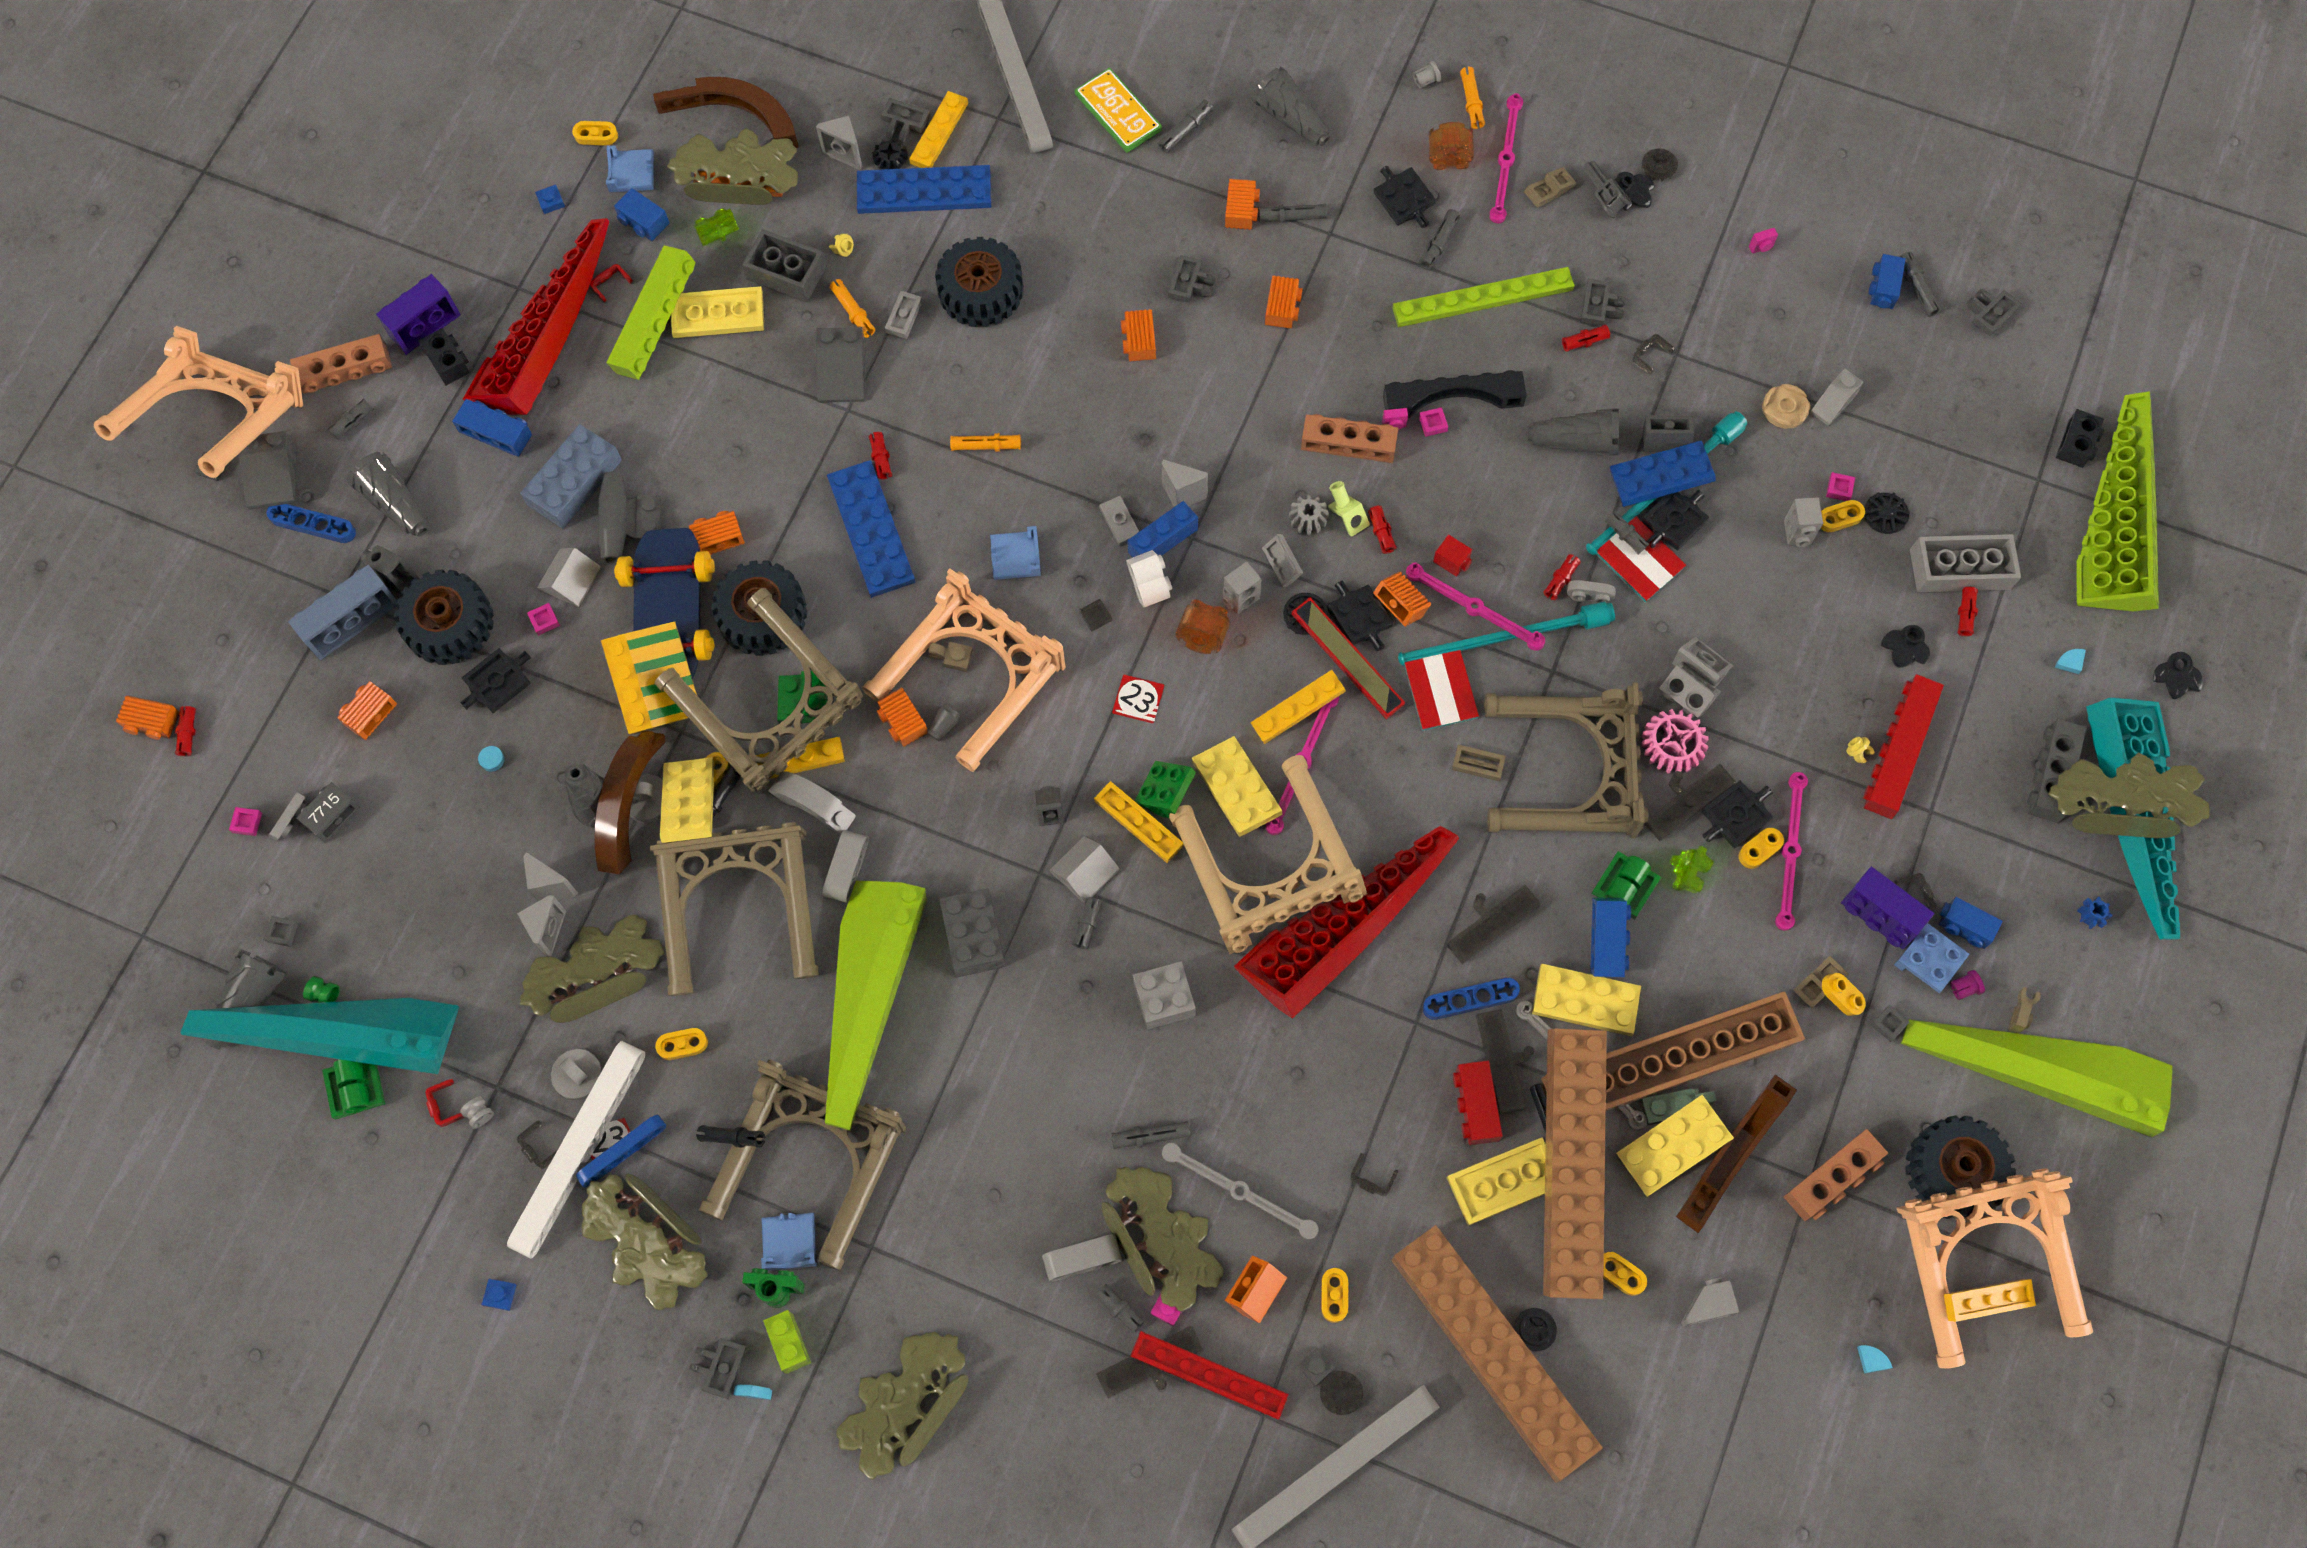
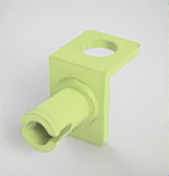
(1347, 508)

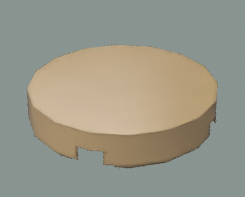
(1786, 406)

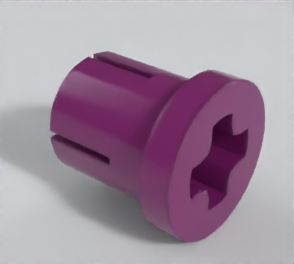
(1967, 985)

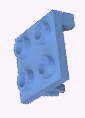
(630, 169)
(1015, 554)
(1932, 958)
(789, 1241)

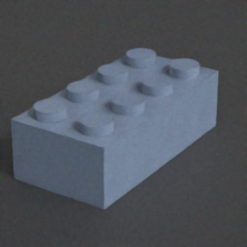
(571, 476)
(343, 612)

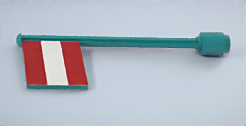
(1656, 565)
(1440, 676)

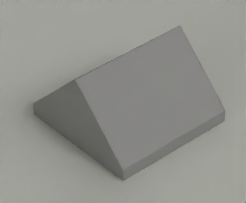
(839, 141)
(1184, 483)
(569, 576)
(1703, 661)
(1085, 868)
(545, 881)
(544, 923)

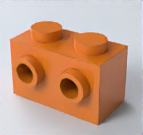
(1257, 1290)

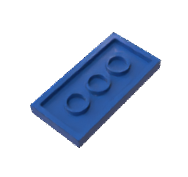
(1662, 473)

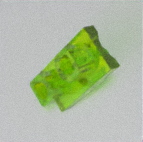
(716, 226)
(1687, 866)

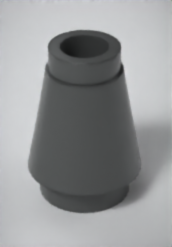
(944, 721)

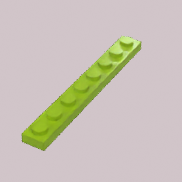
(1483, 297)

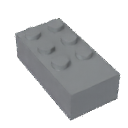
(1965, 561)

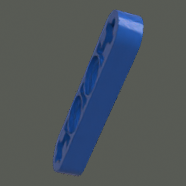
(311, 522)
(1472, 1002)
(621, 1150)

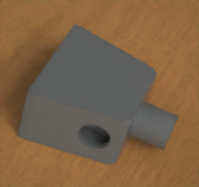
(384, 562)

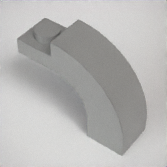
(815, 800)

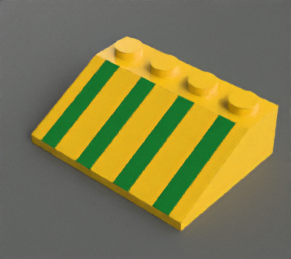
(635, 664)

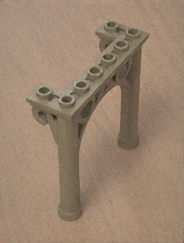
(1613, 703)
(722, 737)
(674, 904)
(881, 1141)

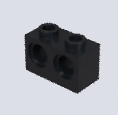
(443, 357)
(2077, 437)

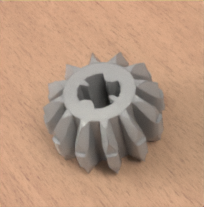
(1308, 507)

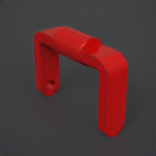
(606, 274)
(433, 1106)

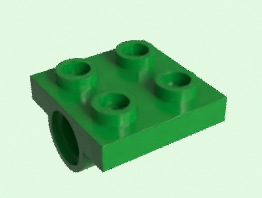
(1165, 788)
(1627, 879)
(352, 1088)
(763, 1282)

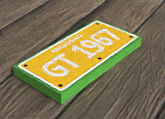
(1118, 110)

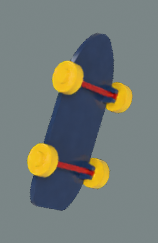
(668, 587)

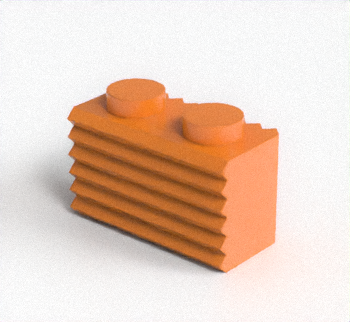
(1240, 204)
(1282, 300)
(1140, 335)
(717, 532)
(1402, 598)
(366, 710)
(147, 717)
(902, 717)

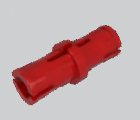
(1598, 334)
(880, 455)
(1382, 529)
(1562, 577)
(1967, 611)
(185, 731)

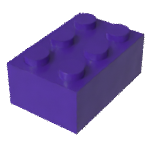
(418, 313)
(1887, 908)

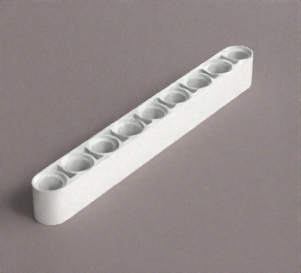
(576, 1149)

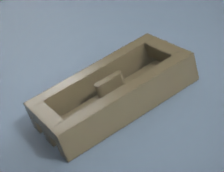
(1478, 763)

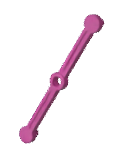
(1514, 104)
(1535, 640)
(1276, 826)
(1785, 919)

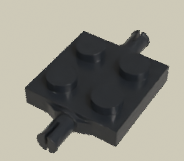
(1404, 196)
(1675, 519)
(1359, 615)
(496, 680)
(1737, 814)

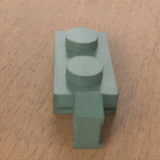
(1663, 1106)

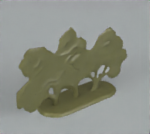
(739, 162)
(2136, 790)
(895, 1404)

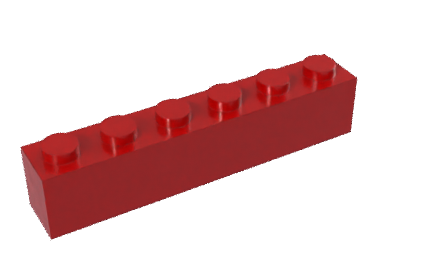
(1903, 746)

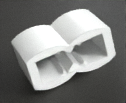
(1149, 578)

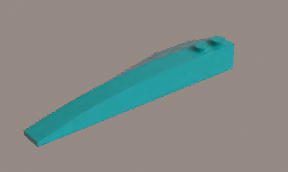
(2119, 733)
(376, 1032)

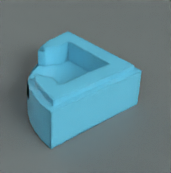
(2071, 661)
(1873, 1359)
(753, 1391)

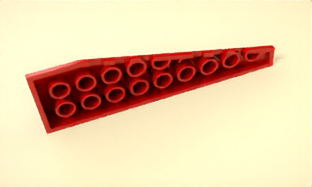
(527, 355)
(1313, 950)

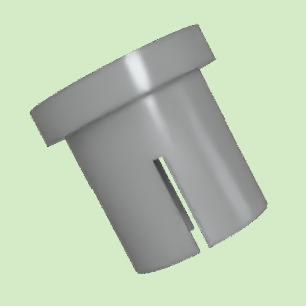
(1427, 75)

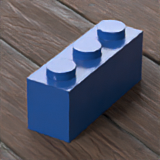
(492, 427)
(1165, 531)
(1609, 937)

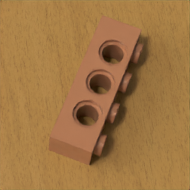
(349, 354)
(1357, 447)
(1802, 1196)

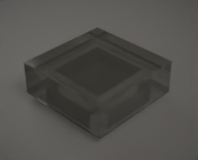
(1095, 615)

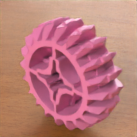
(1669, 724)

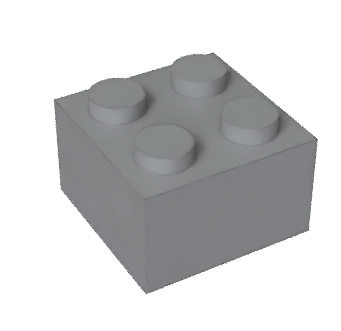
(1164, 995)

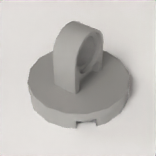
(647, 799)
(575, 1073)

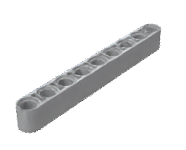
(1015, 75)
(1335, 1468)

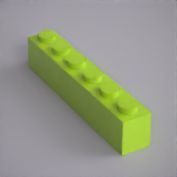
(651, 312)

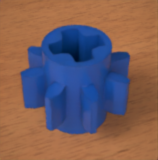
(2092, 919)

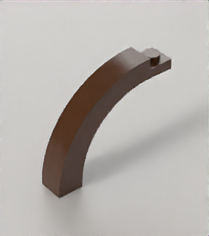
(616, 799)

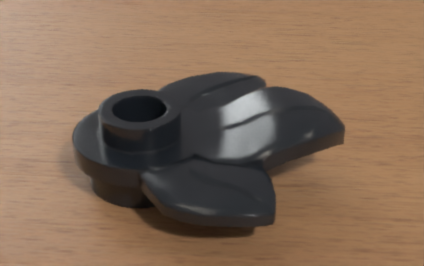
(1636, 189)
(1904, 648)
(2178, 679)

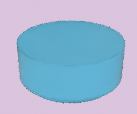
(491, 758)

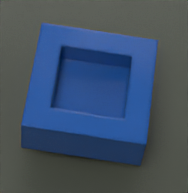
(550, 199)
(499, 1294)

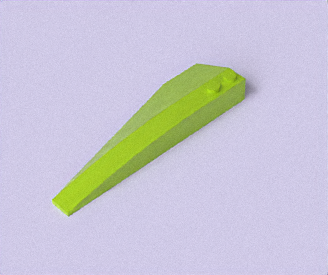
(2120, 545)
(870, 964)
(2081, 1075)

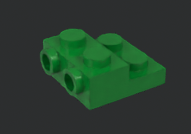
(790, 692)

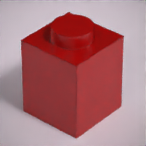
(1453, 556)

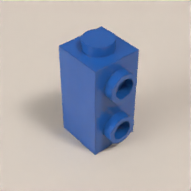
(1887, 282)
(1969, 922)

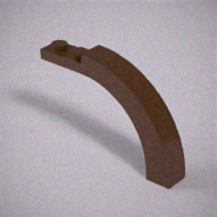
(731, 93)
(1733, 1155)

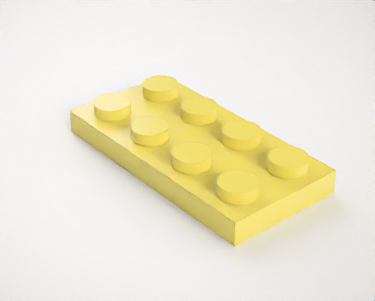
(718, 312)
(1237, 786)
(687, 800)
(1586, 1000)
(1674, 1145)
(1500, 1182)

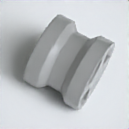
(477, 1112)

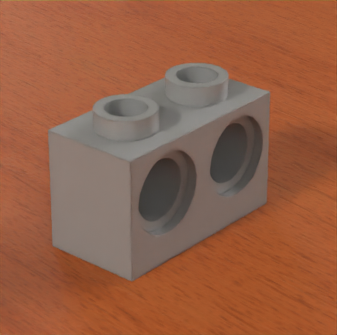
(1803, 521)
(1241, 588)
(1693, 685)

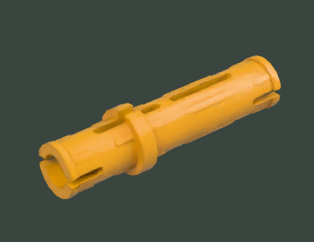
(1474, 104)
(856, 314)
(993, 442)

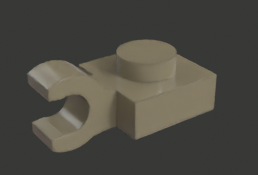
(955, 656)
(2022, 1014)

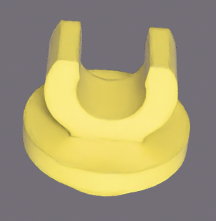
(843, 245)
(1857, 747)

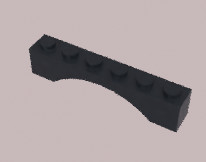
(1499, 389)

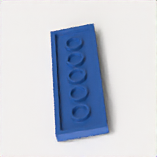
(923, 189)
(871, 528)

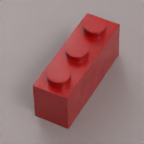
(1477, 1103)

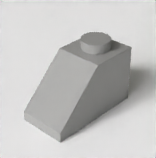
(1837, 397)
(1711, 1303)

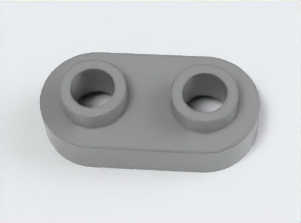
(1591, 591)

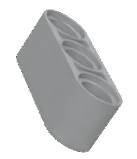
(845, 866)
(1082, 1258)

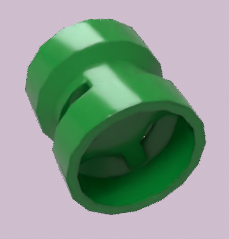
(320, 991)

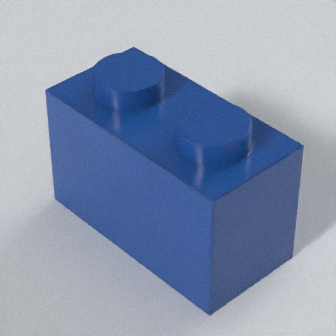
(641, 214)

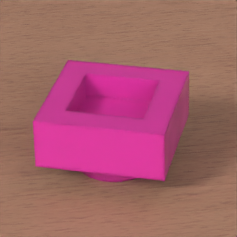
(1763, 240)
(1395, 417)
(1433, 422)
(1840, 486)
(543, 619)
(245, 821)
(1165, 1312)

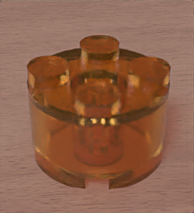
(1451, 146)
(1203, 627)

